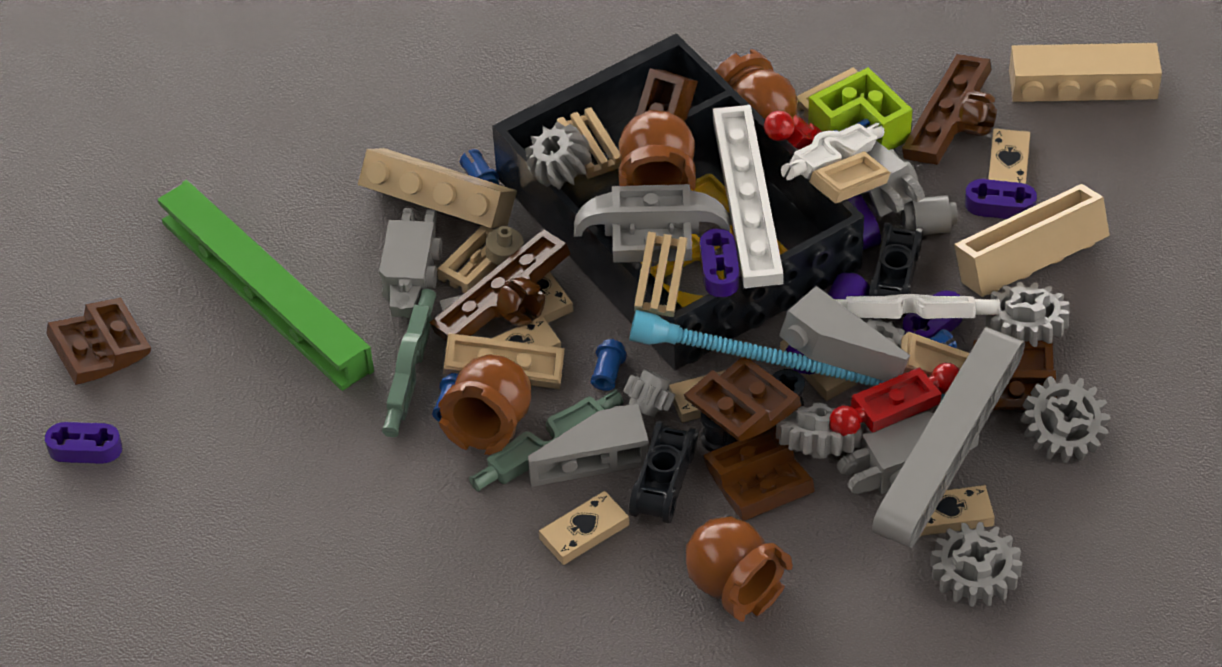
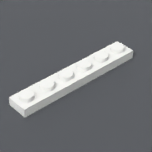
(747, 197)

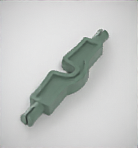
(409, 354)
(514, 457)

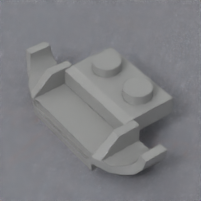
(653, 208)

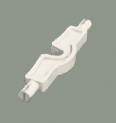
(830, 148)
(924, 305)

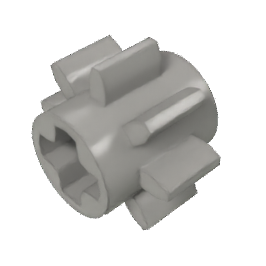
(649, 392)

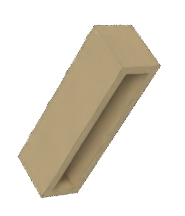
(1085, 72)
(437, 187)
(1032, 240)

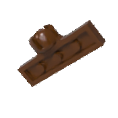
(953, 109)
(506, 290)

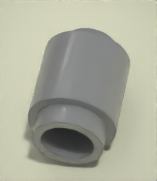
(932, 214)

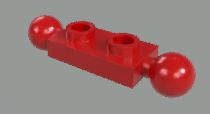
(796, 131)
(893, 400)

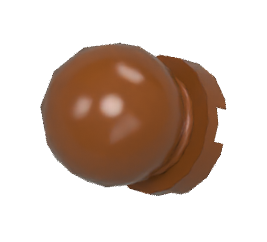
(758, 83)
(657, 151)
(485, 403)
(736, 566)

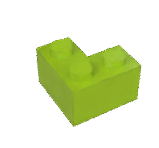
(862, 98)

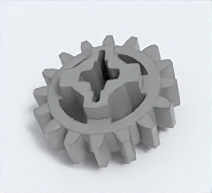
(1030, 313)
(1047, 418)
(810, 432)
(972, 564)

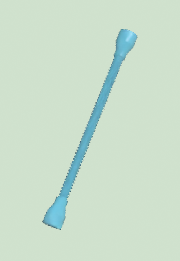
(653, 329)

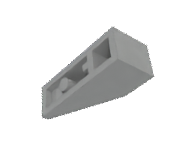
(839, 338)
(598, 445)

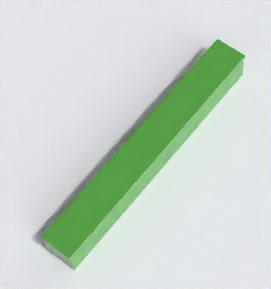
(266, 286)

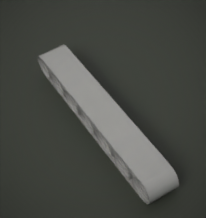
(948, 437)

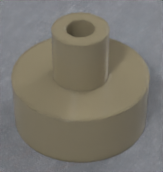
(502, 244)

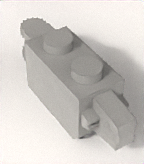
(901, 185)
(409, 260)
(884, 454)

